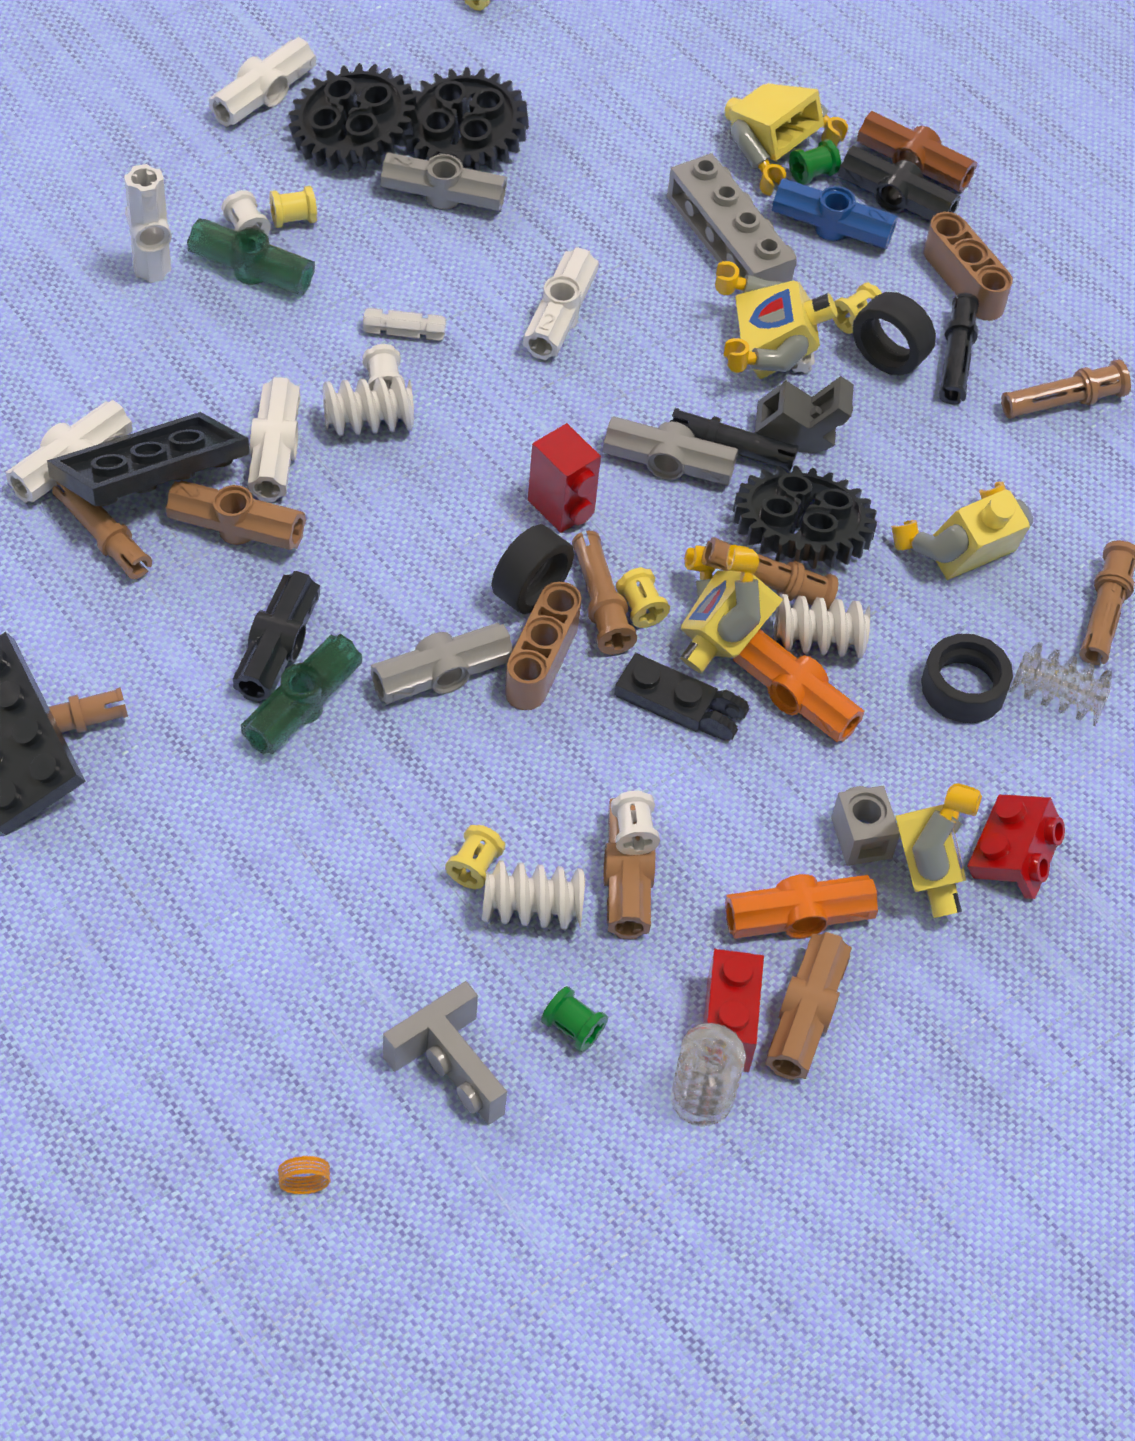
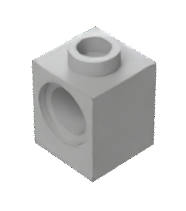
(864, 841)

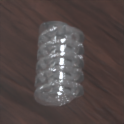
(1063, 682)
(707, 1074)

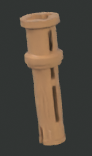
(1084, 387)
(784, 578)
(1113, 587)
(606, 606)

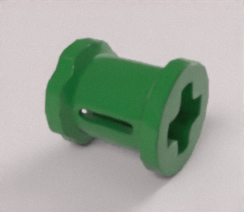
(814, 162)
(574, 1018)

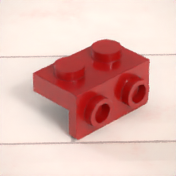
(1018, 842)

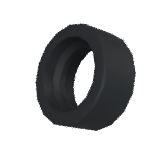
(906, 317)
(530, 565)
(976, 652)

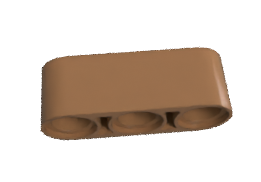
(967, 264)
(550, 624)

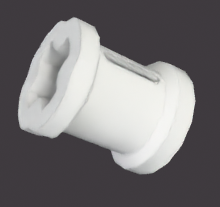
(245, 211)
(382, 362)
(644, 806)

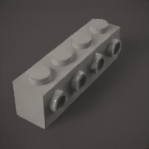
(728, 220)

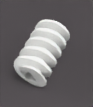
(368, 405)
(822, 625)
(534, 895)

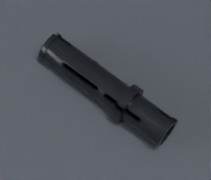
(960, 336)
(748, 443)

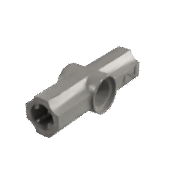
(443, 181)
(670, 450)
(441, 663)

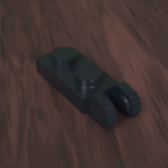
(680, 698)

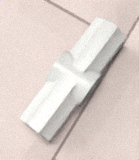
(262, 82)
(148, 222)
(560, 303)
(274, 439)
(31, 475)

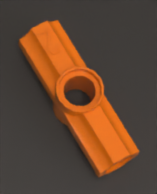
(800, 686)
(801, 906)

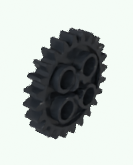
(353, 117)
(486, 133)
(829, 530)

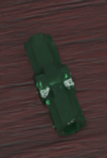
(251, 256)
(286, 708)

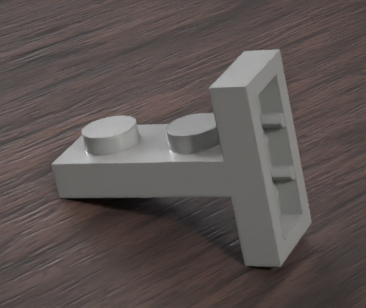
(436, 1033)

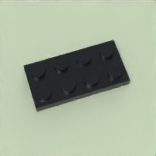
(148, 458)
(33, 752)

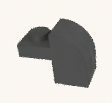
(805, 420)

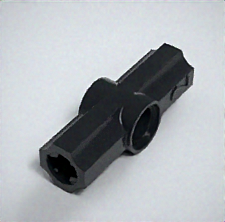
(896, 184)
(276, 636)

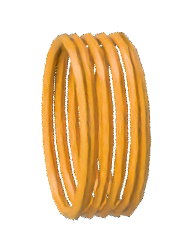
(299, 1188)

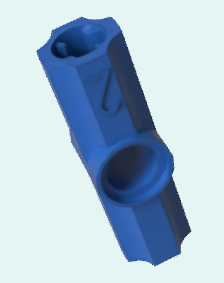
(834, 213)

